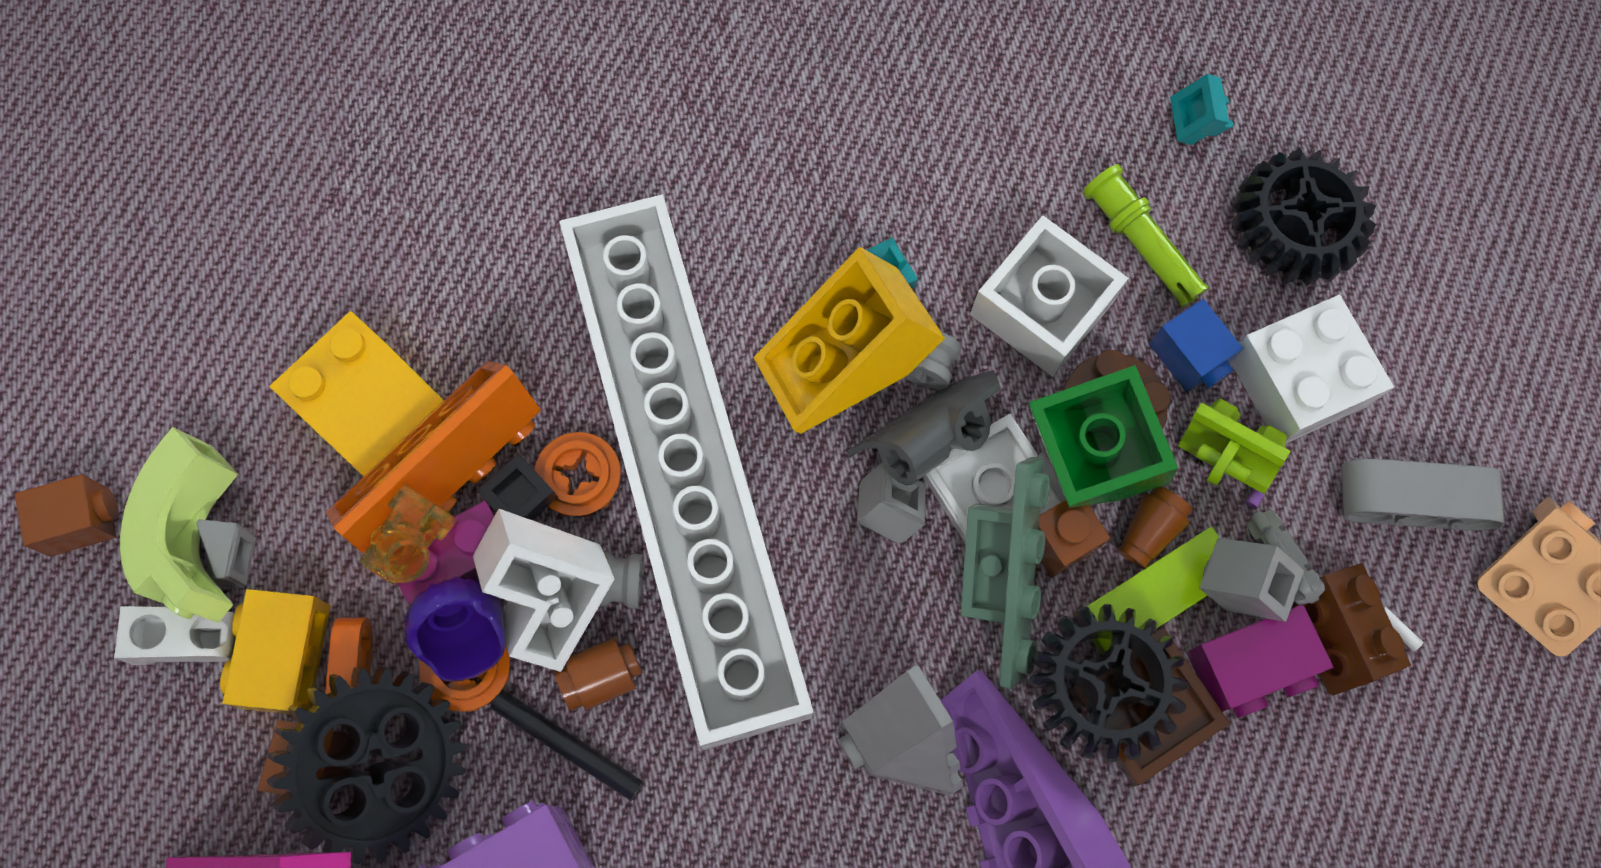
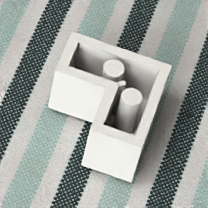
(550, 586)

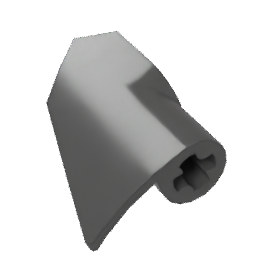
(926, 432)

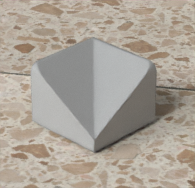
(890, 506)
(228, 550)

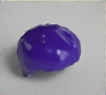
(456, 629)

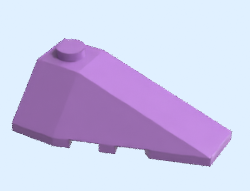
(1018, 792)

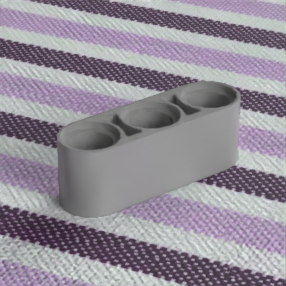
(1422, 494)

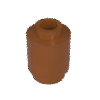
(598, 674)

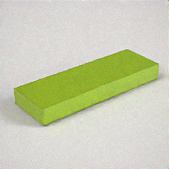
(1163, 587)

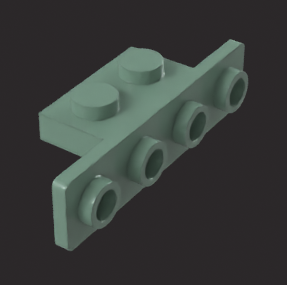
(1001, 567)

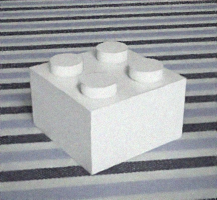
(1047, 295)
(1310, 369)

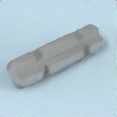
(1268, 529)

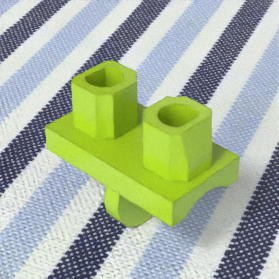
(1234, 448)

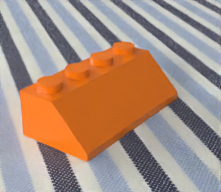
(442, 451)

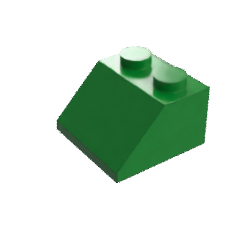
(1104, 439)

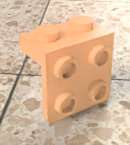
(1551, 578)

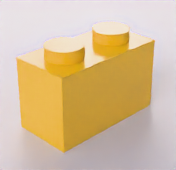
(274, 651)

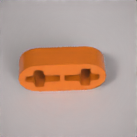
(349, 648)

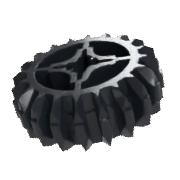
(1290, 232)
(1135, 690)

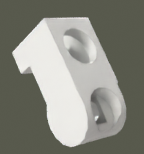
(160, 635)

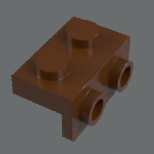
(1355, 631)

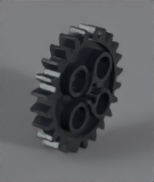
(373, 815)

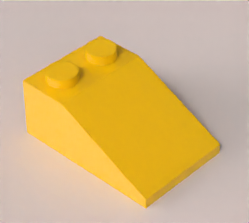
(847, 342)
(356, 393)

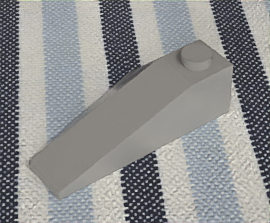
(904, 736)

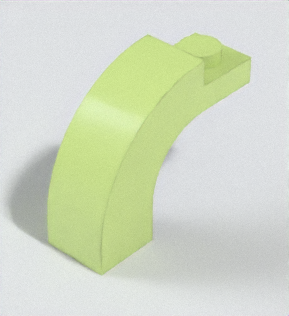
(161, 526)

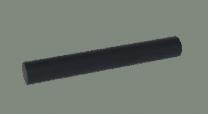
(566, 745)

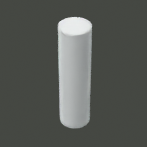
(1406, 634)

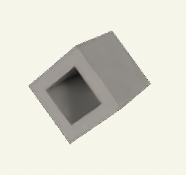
(1251, 579)

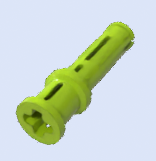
(1131, 216)

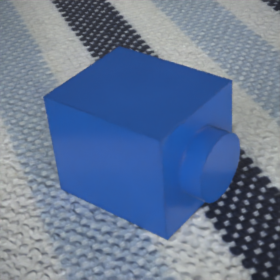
(1196, 347)

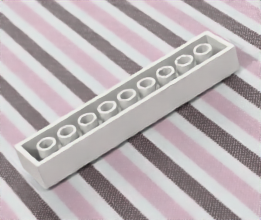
(685, 475)

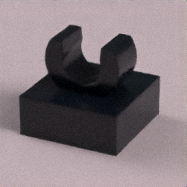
(517, 490)

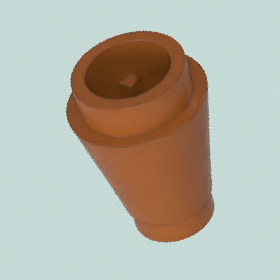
(1154, 526)

